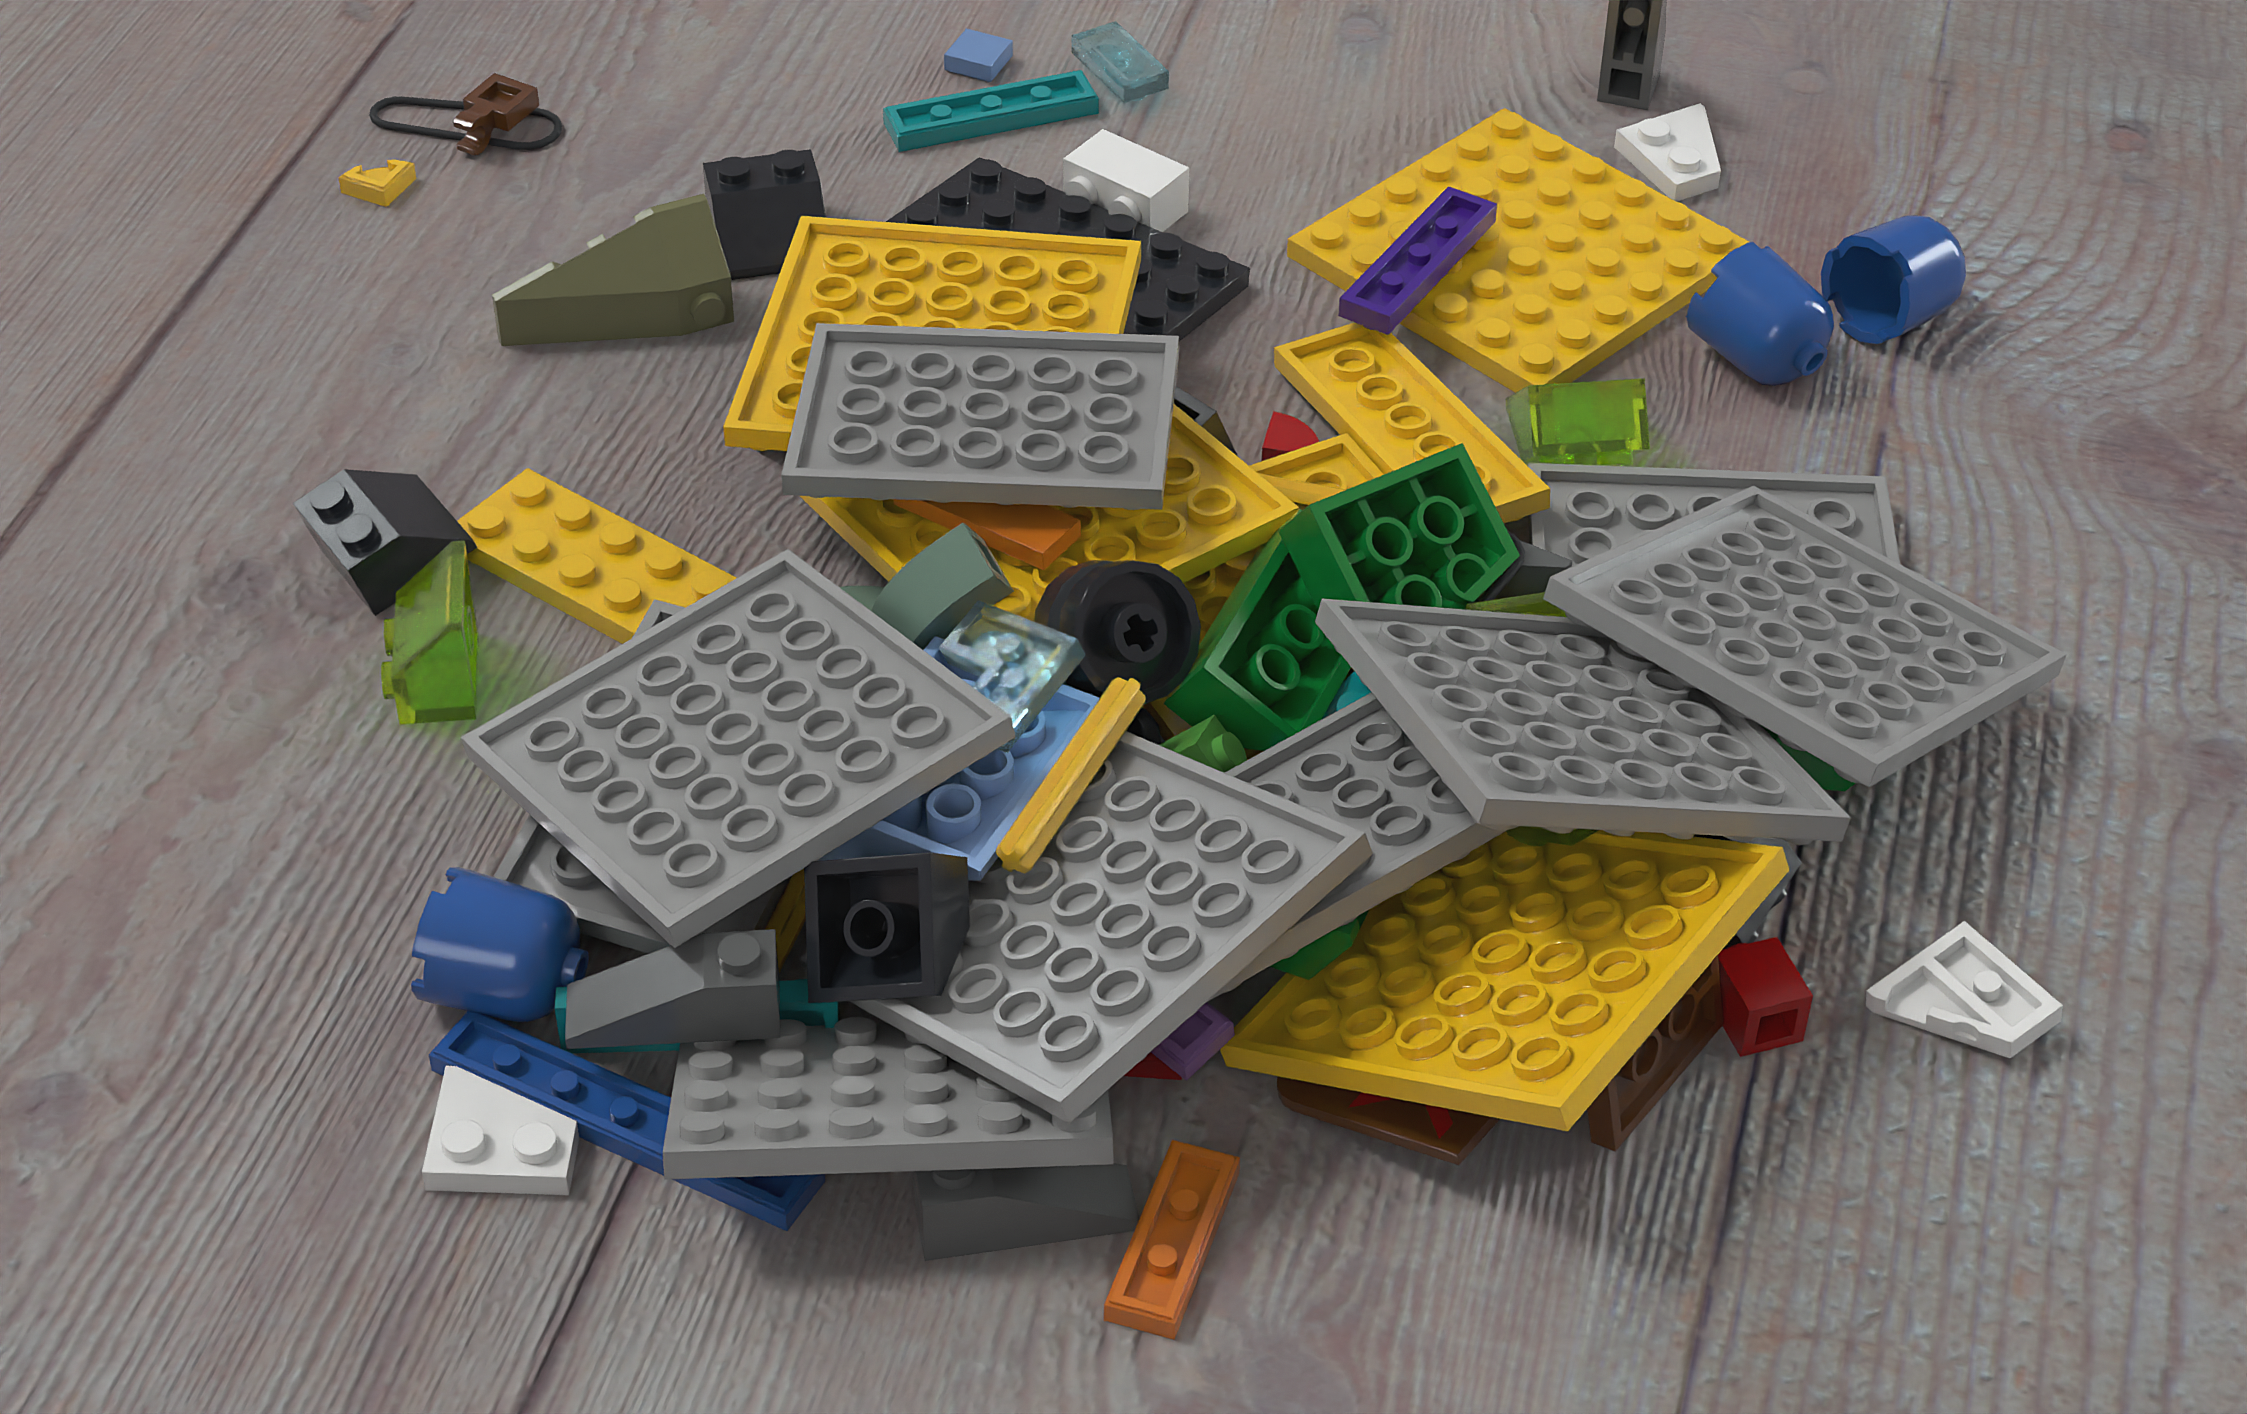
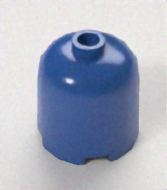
(1893, 277)
(1763, 316)
(496, 948)

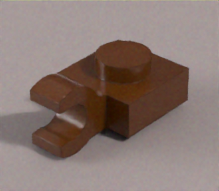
(493, 104)

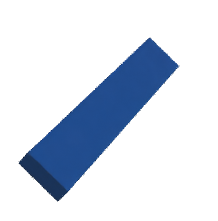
(607, 1110)

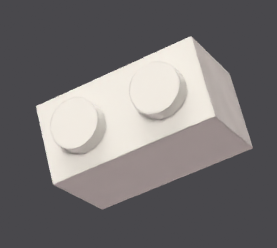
(1128, 180)

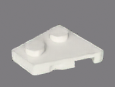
(1673, 152)
(1967, 994)
(497, 1141)

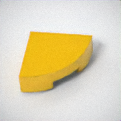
(378, 184)

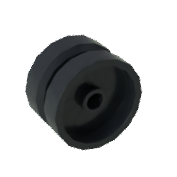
(1129, 622)

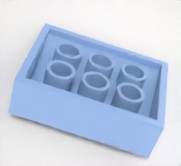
(983, 800)

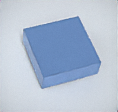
(978, 55)

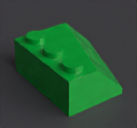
(1404, 537)

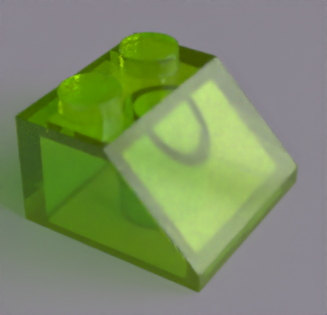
(1580, 421)
(434, 643)

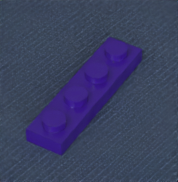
(1417, 260)

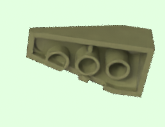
(640, 283)

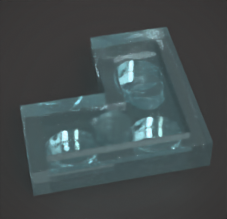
(1015, 659)

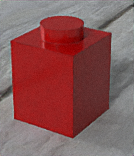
(1762, 997)

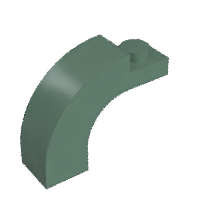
(941, 587)

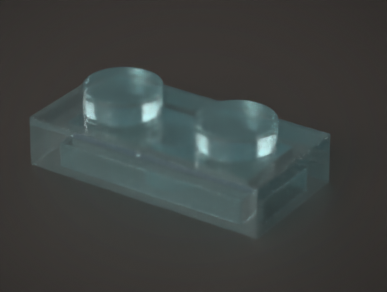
(1120, 62)

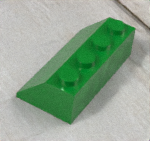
(1263, 658)

